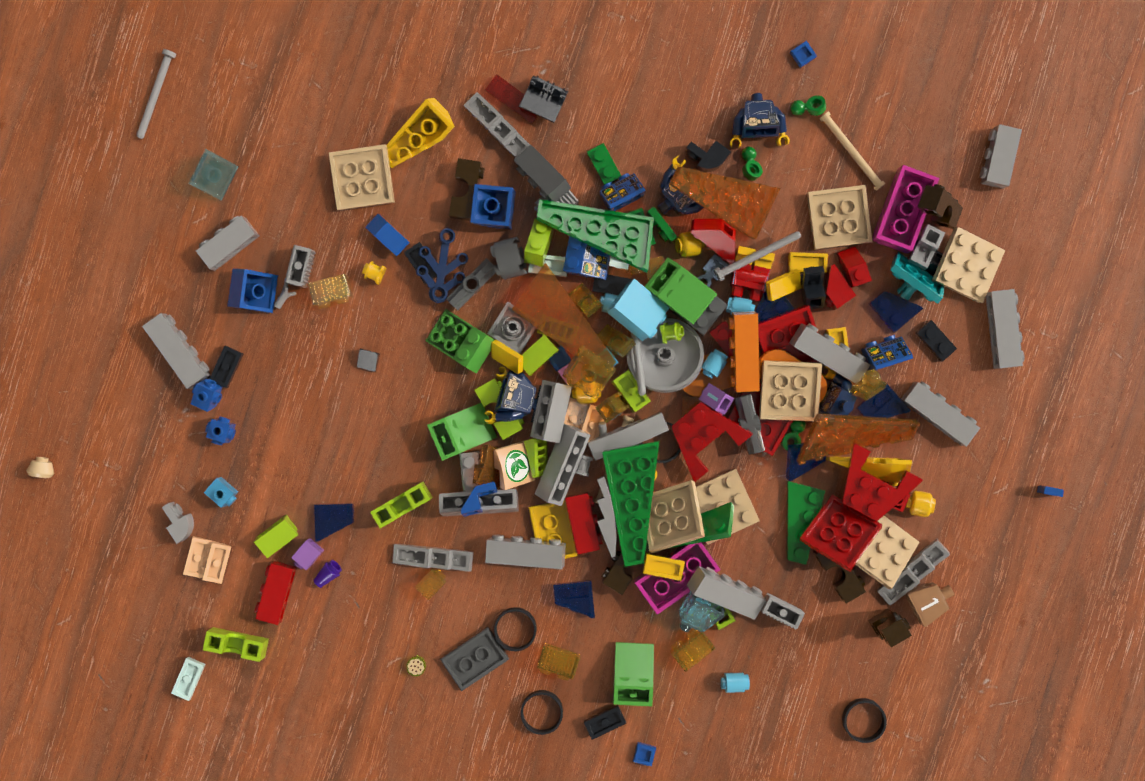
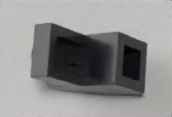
(708, 161)
(812, 287)

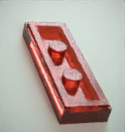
(510, 97)

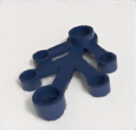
(441, 268)

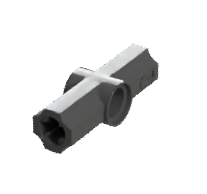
(462, 293)
(750, 421)

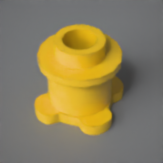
(374, 272)

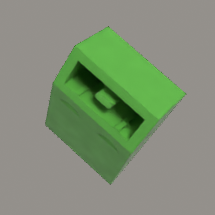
(680, 290)
(460, 341)
(461, 431)
(633, 674)

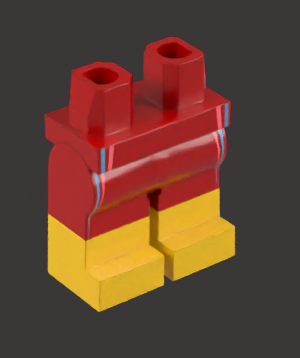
(751, 279)

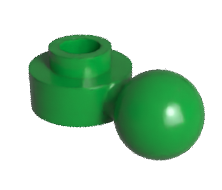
(799, 107)
(752, 169)
(797, 427)

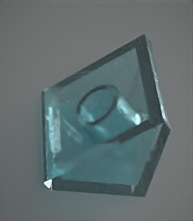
(213, 174)

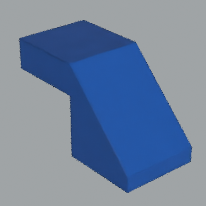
(387, 234)
(473, 505)

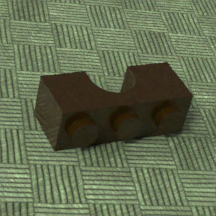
(471, 173)
(941, 205)
(615, 576)
(849, 585)
(890, 627)

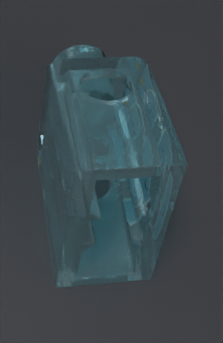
(699, 613)

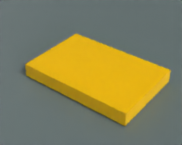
(553, 522)

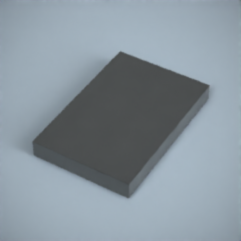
(474, 658)

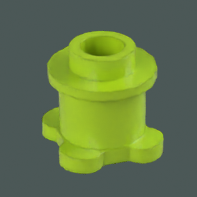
(671, 332)

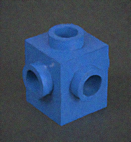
(206, 394)
(226, 427)

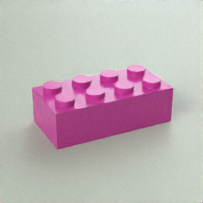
(900, 216)
(664, 591)

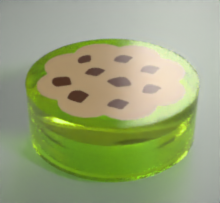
(416, 666)

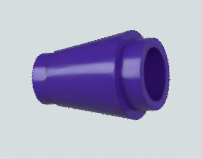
(328, 573)

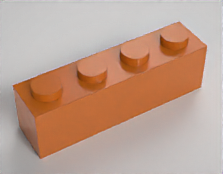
(745, 351)

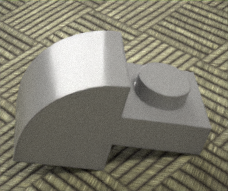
(925, 246)
(181, 525)

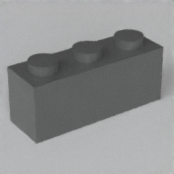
(541, 174)

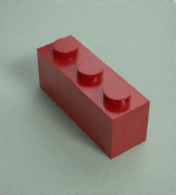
(583, 522)
(275, 592)

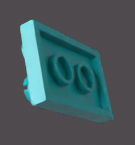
(915, 280)

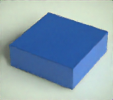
(803, 54)
(560, 359)
(1050, 491)
(644, 754)

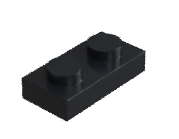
(416, 260)
(611, 285)
(936, 340)
(226, 366)
(605, 722)

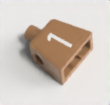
(929, 602)

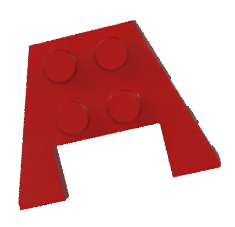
(699, 429)
(870, 494)

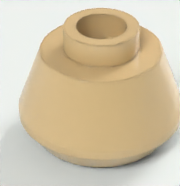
(40, 468)

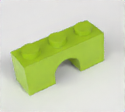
(489, 394)
(401, 504)
(246, 645)

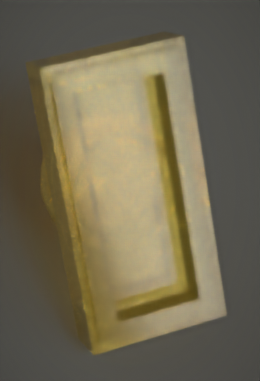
(585, 300)
(616, 341)
(869, 385)

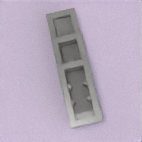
(496, 124)
(629, 435)
(607, 523)
(432, 557)
(915, 570)

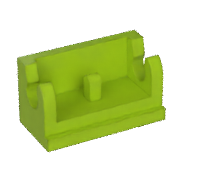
(538, 354)
(628, 388)
(276, 536)

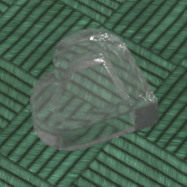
(576, 412)

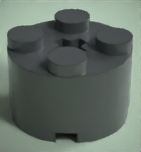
(509, 258)

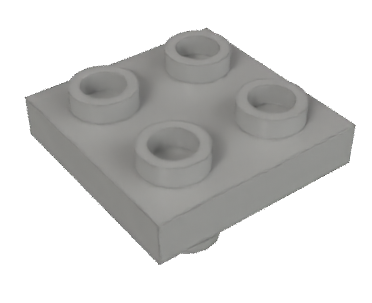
(511, 329)

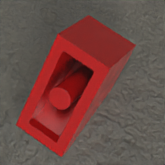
(854, 267)
(836, 288)

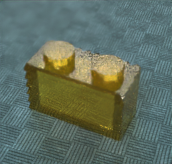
(330, 290)
(691, 649)
(558, 661)

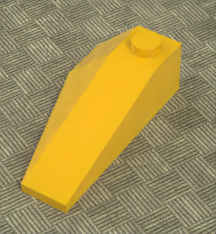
(421, 131)
(886, 469)

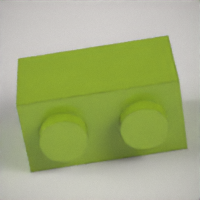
(538, 244)

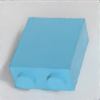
(638, 310)

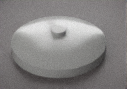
(672, 364)

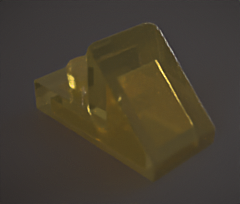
(654, 264)

